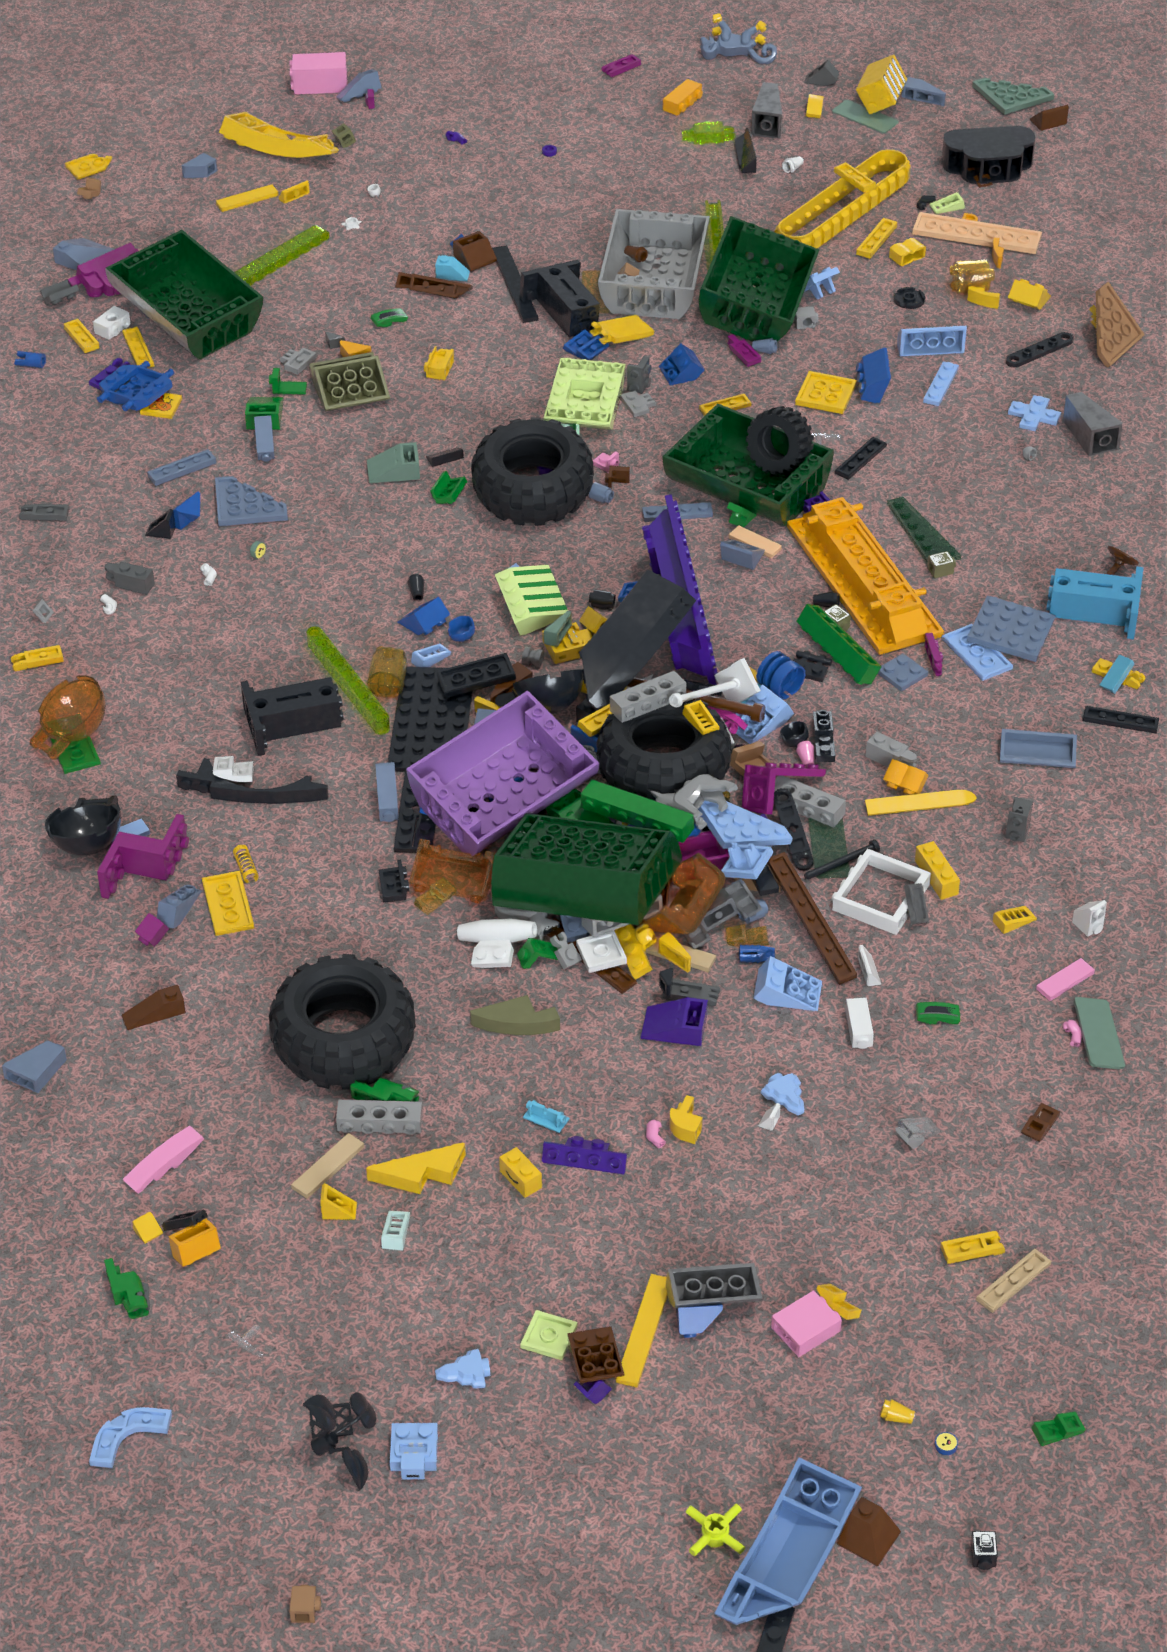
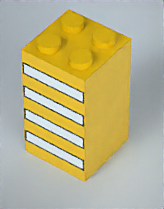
(881, 84)

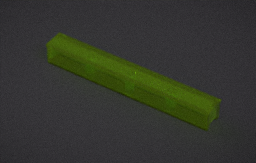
(715, 226)

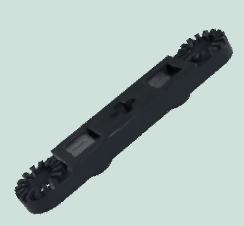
(1045, 347)
(789, 817)

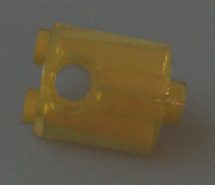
(976, 274)
(387, 672)

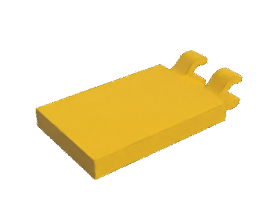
(622, 329)

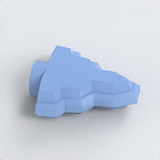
(785, 1091)
(466, 1370)

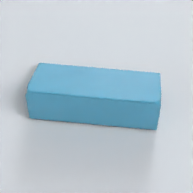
(1117, 673)

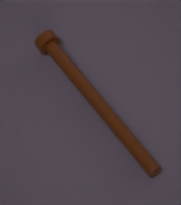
(755, 711)

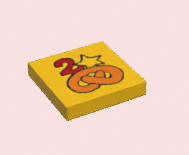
(163, 407)

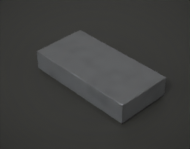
(916, 903)

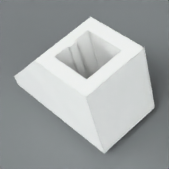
(1090, 917)

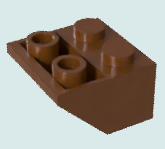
(474, 251)

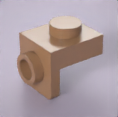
(91, 190)

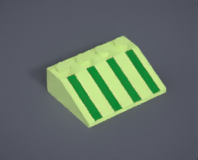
(531, 596)

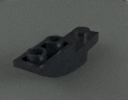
(823, 736)

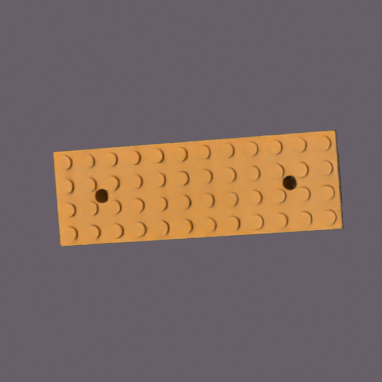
(864, 576)

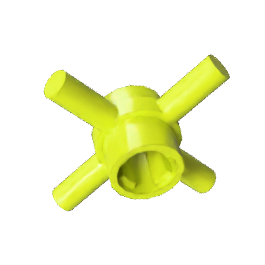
(720, 1527)

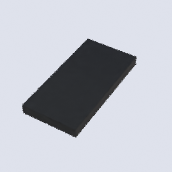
(476, 675)

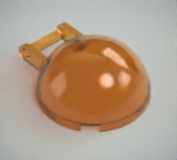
(69, 714)

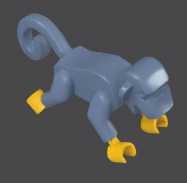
(734, 44)

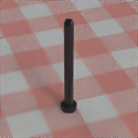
(873, 845)

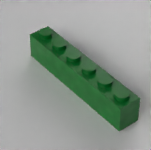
(838, 644)
(636, 810)

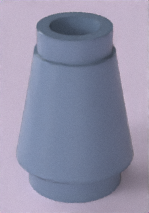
(765, 346)

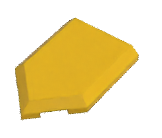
(88, 165)

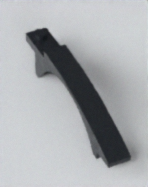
(222, 789)

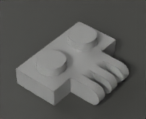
(297, 361)
(637, 404)

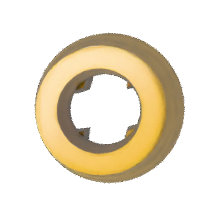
(896, 1412)

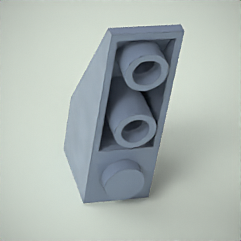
(360, 85)
(177, 905)

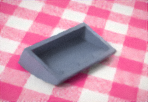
(1038, 748)

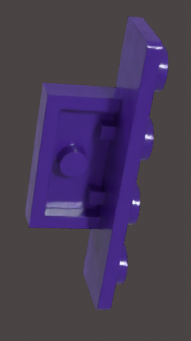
(585, 1155)

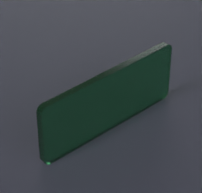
(828, 845)

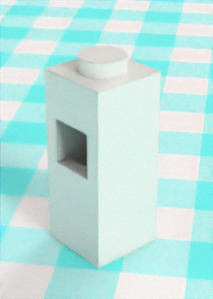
(859, 1023)

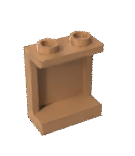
(748, 755)

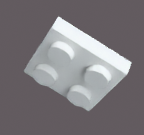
(601, 951)

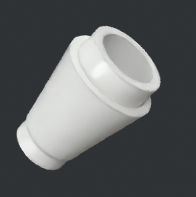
(792, 164)

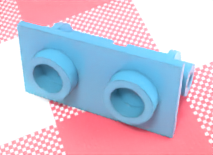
(545, 1117)

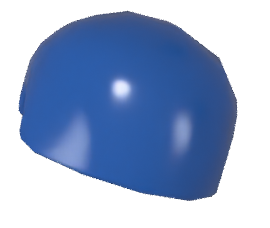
(461, 628)

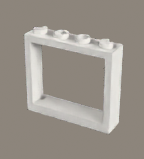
(869, 915)

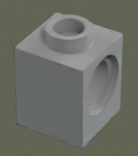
(805, 318)

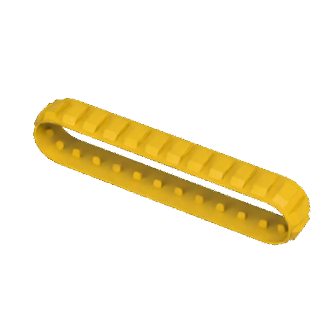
(881, 161)

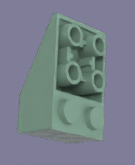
(395, 464)

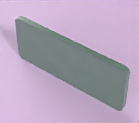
(860, 115)
(1099, 1033)

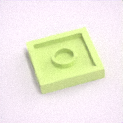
(548, 1335)

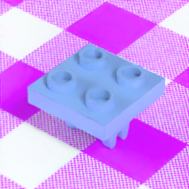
(822, 278)
(746, 860)

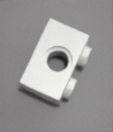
(111, 322)

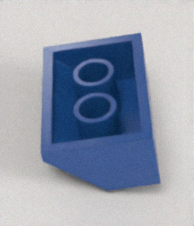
(873, 375)

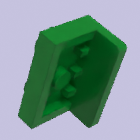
(447, 489)

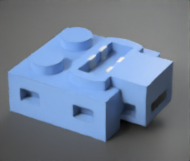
(413, 1449)

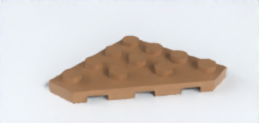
(1114, 325)

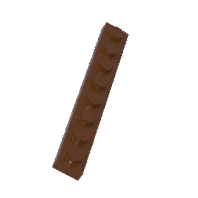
(812, 918)

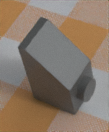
(823, 75)

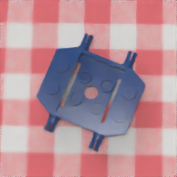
(140, 392)

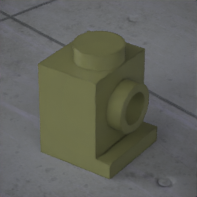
(344, 135)

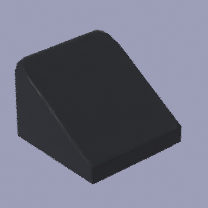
(666, 981)

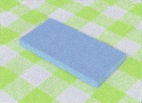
(980, 659)

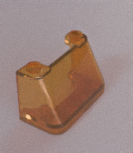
(466, 872)
(699, 886)

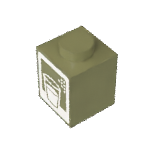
(941, 564)
(840, 616)

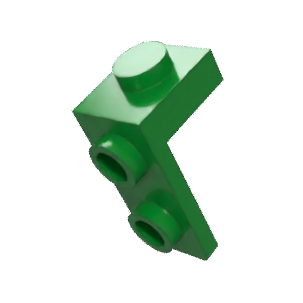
(285, 387)
(533, 949)

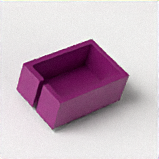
(707, 846)

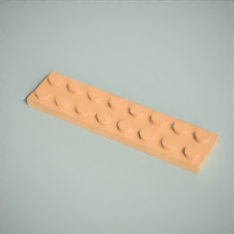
(976, 232)

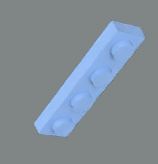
(941, 383)

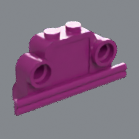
(93, 272)

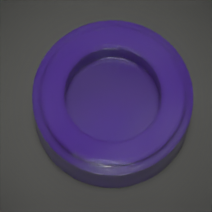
(549, 150)

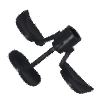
(326, 1441)

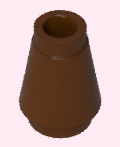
(637, 253)

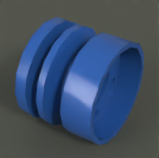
(780, 674)

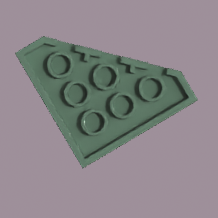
(1011, 97)

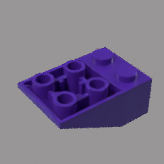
(676, 1021)

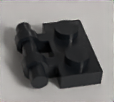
(813, 671)

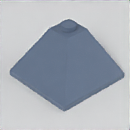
(77, 251)

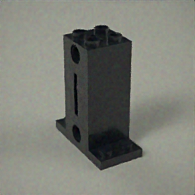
(562, 296)
(291, 710)

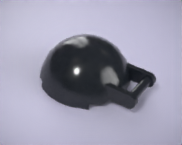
(552, 693)
(85, 827)

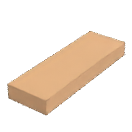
(746, 536)

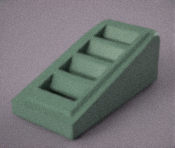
(557, 630)

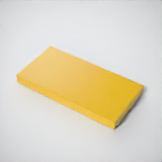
(228, 903)

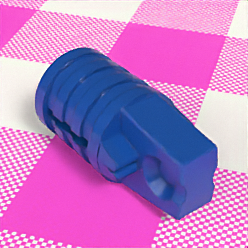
(761, 955)

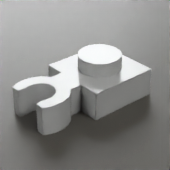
(566, 952)

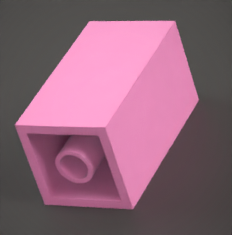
(318, 73)

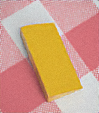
(294, 192)

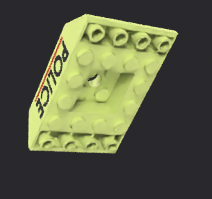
(586, 393)

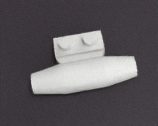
(495, 939)

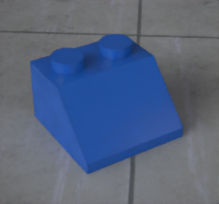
(425, 617)

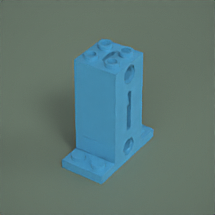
(1096, 597)

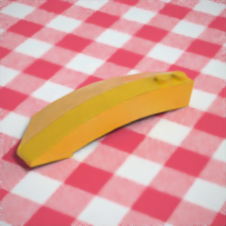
(263, 137)

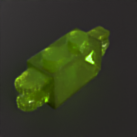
(708, 133)

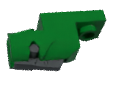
(384, 1091)
(128, 1290)

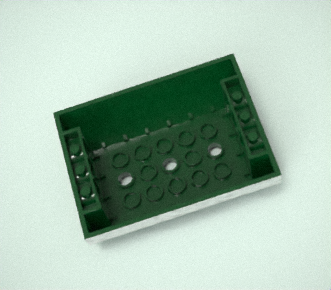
(214, 299)

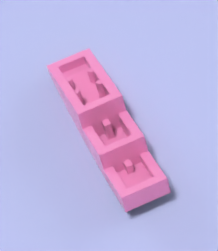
(164, 1157)

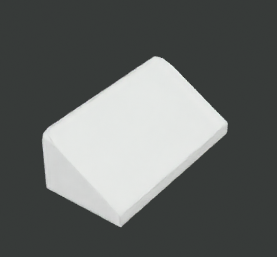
(868, 967)

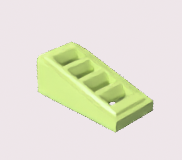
(951, 202)

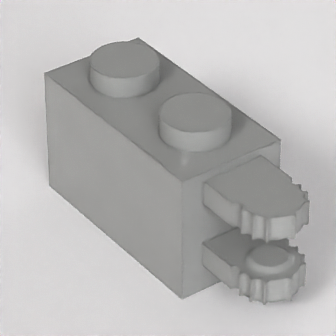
(884, 749)

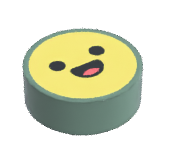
(257, 549)

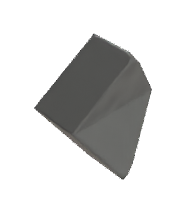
(333, 340)

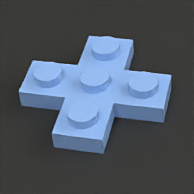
(1034, 413)

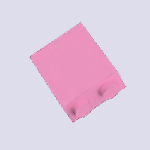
(806, 1323)

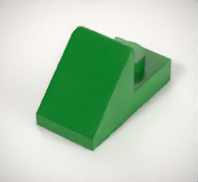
(740, 516)

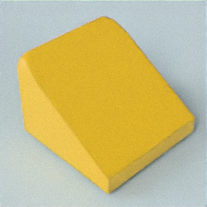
(147, 1227)

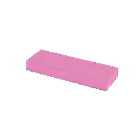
(1065, 979)

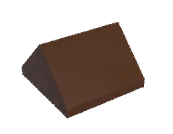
(1051, 118)

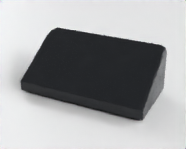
(445, 456)

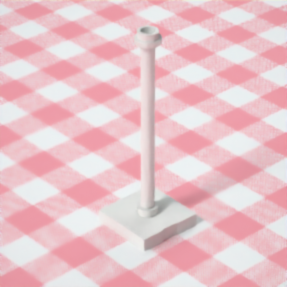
(735, 683)

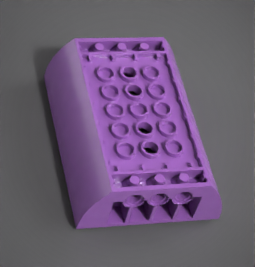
(484, 765)

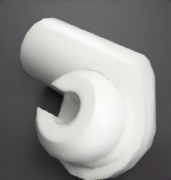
(110, 604)

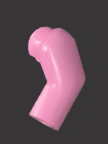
(1072, 1026)

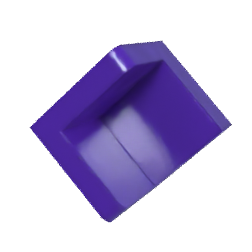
(594, 1390)

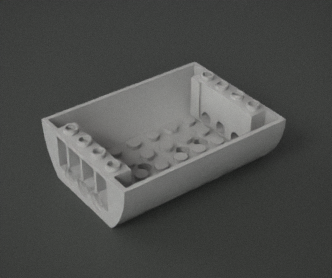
(673, 283)

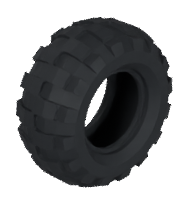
(532, 445)
(639, 771)
(336, 986)

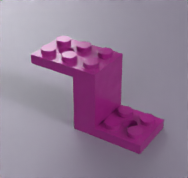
(142, 856)

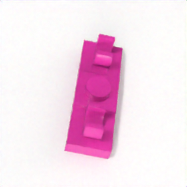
(731, 719)

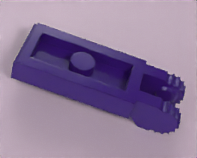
(106, 372)

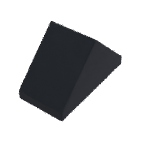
(163, 526)

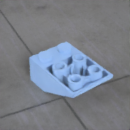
(776, 715)
(786, 986)

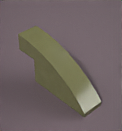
(515, 1018)

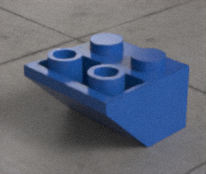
(681, 366)

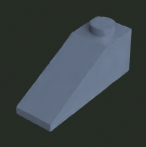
(922, 91)

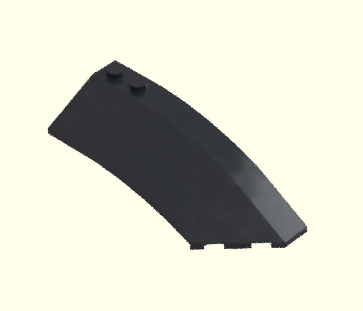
(632, 636)

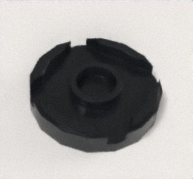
(909, 298)

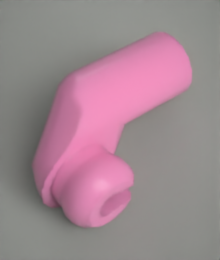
(652, 1133)

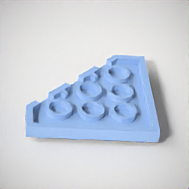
(742, 826)

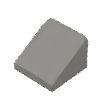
(912, 1142)

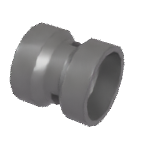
(533, 657)

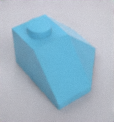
(451, 269)

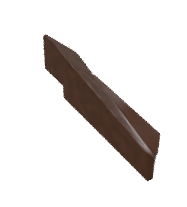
(432, 285)

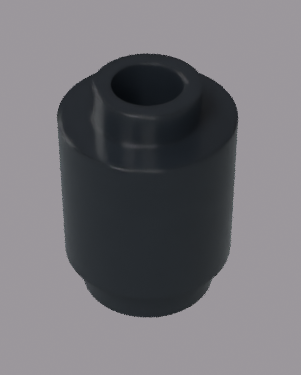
(602, 599)

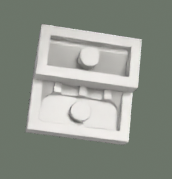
(226, 768)

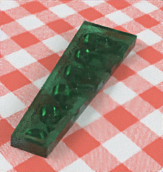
(920, 531)

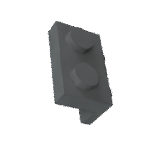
(58, 291)
(638, 376)

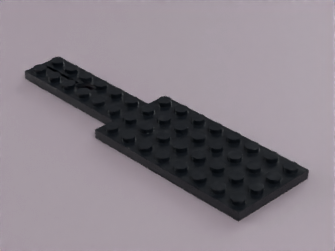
(421, 726)

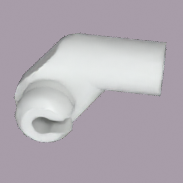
(209, 573)

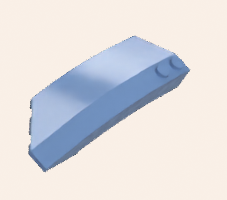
(790, 1544)

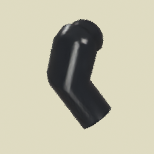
(921, 203)

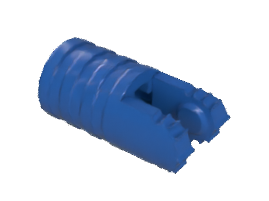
(31, 359)

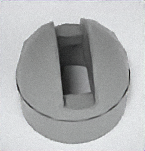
(1027, 451)

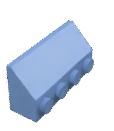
(931, 340)

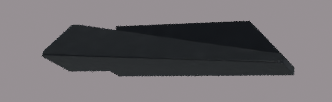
(746, 153)

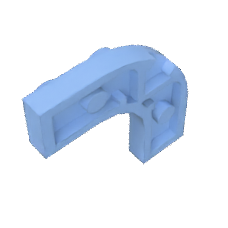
(129, 1422)

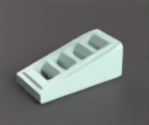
(393, 1241)

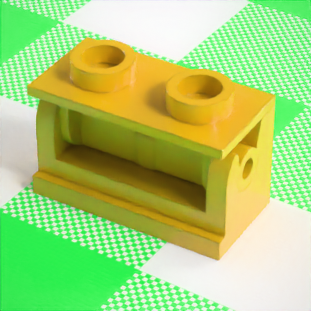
(439, 363)

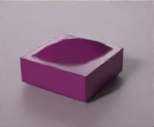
(369, 99)

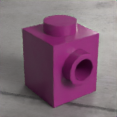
(151, 930)

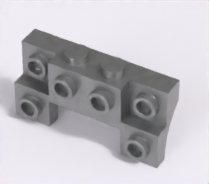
(729, 902)

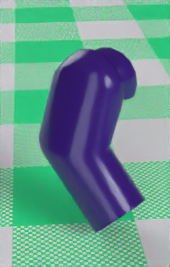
(455, 136)

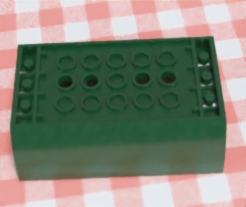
(728, 290)
(721, 443)
(583, 868)

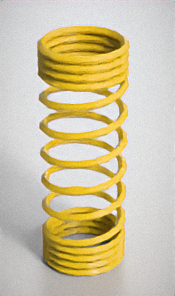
(250, 871)

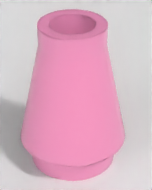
(806, 752)

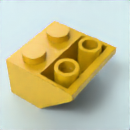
(1028, 294)

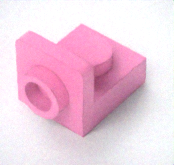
(603, 461)

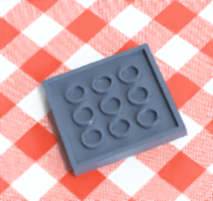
(1011, 628)

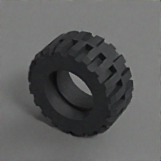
(762, 448)

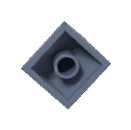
(741, 553)

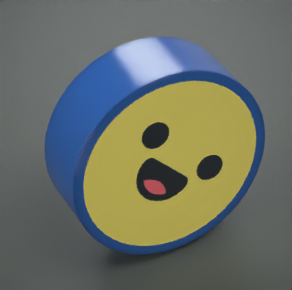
(946, 1443)

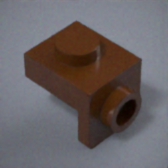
(617, 474)

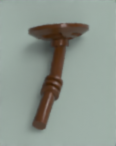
(1120, 559)

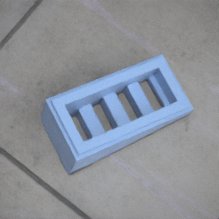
(424, 658)

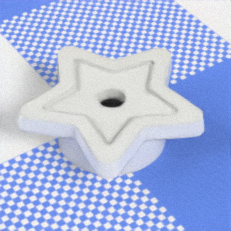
(351, 223)

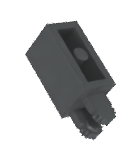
(130, 577)

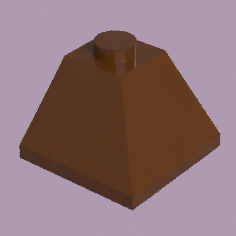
(869, 1532)

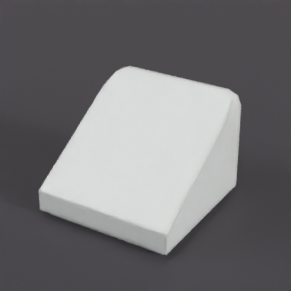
(770, 1117)

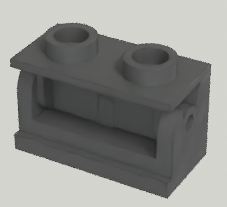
(1019, 819)

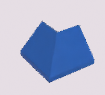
(187, 511)

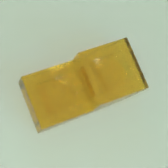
(437, 895)
(740, 935)

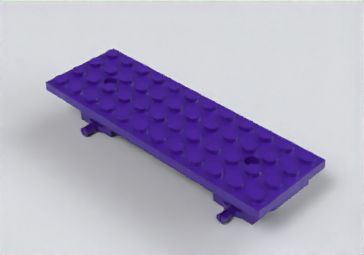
(671, 559)

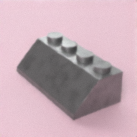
(713, 1285)

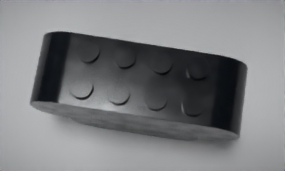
(991, 150)

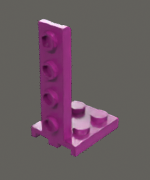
(760, 783)

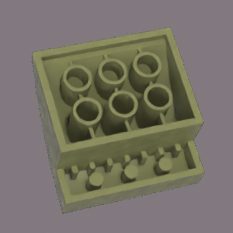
(349, 381)

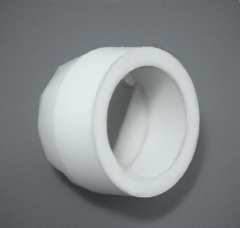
(374, 190)

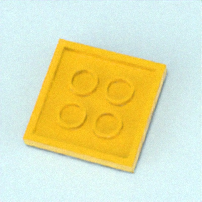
(825, 392)

